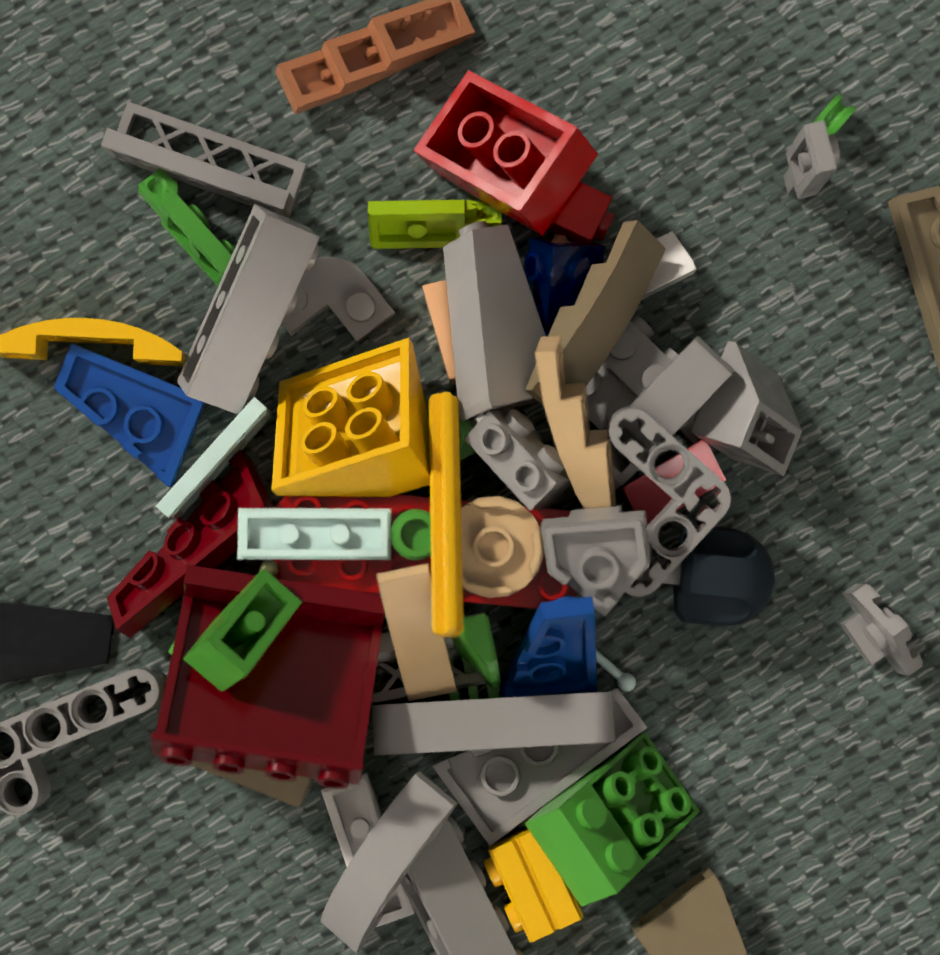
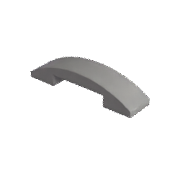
(385, 859)

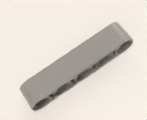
(493, 723)

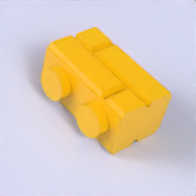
(536, 890)

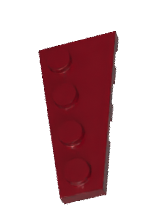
(201, 541)

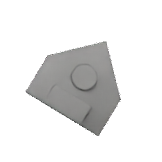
(597, 552)
(878, 631)

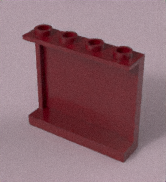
(300, 703)

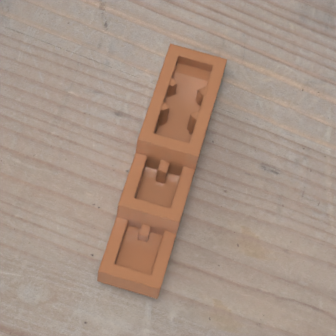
(373, 53)

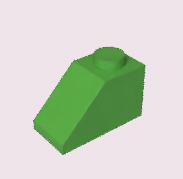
(243, 631)

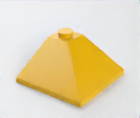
(353, 427)

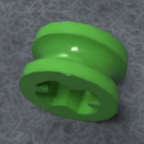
(835, 114)

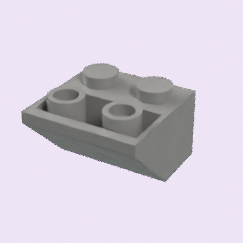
(750, 415)

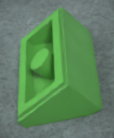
(478, 648)

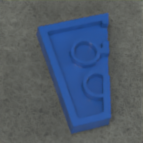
(135, 408)
(556, 652)

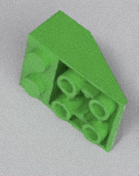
(613, 820)

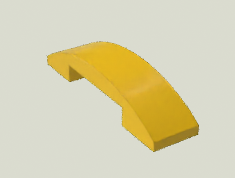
(32, 340)

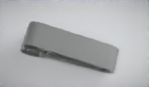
(75, 723)

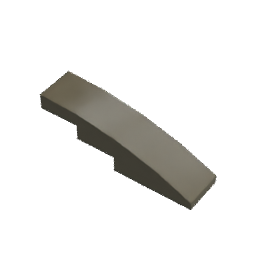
(604, 305)

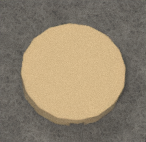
(499, 546)

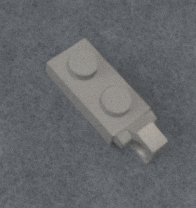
(811, 160)

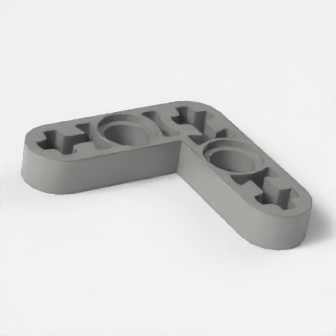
(680, 488)

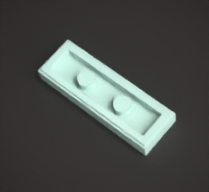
(215, 459)
(314, 534)

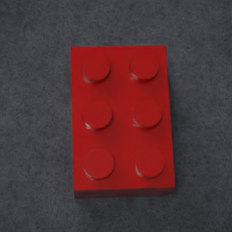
(506, 152)

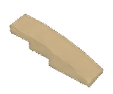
(583, 451)

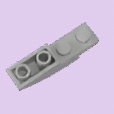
(672, 400)

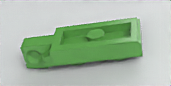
(186, 225)

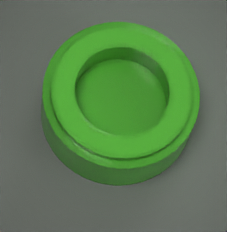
(412, 534)

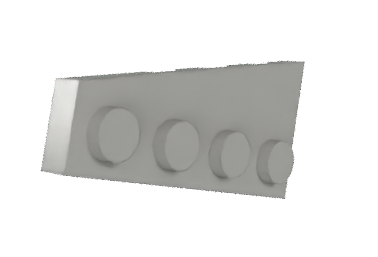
(511, 784)

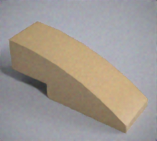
(419, 652)

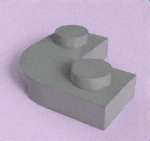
(345, 291)

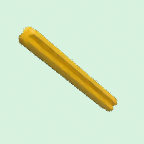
(445, 516)

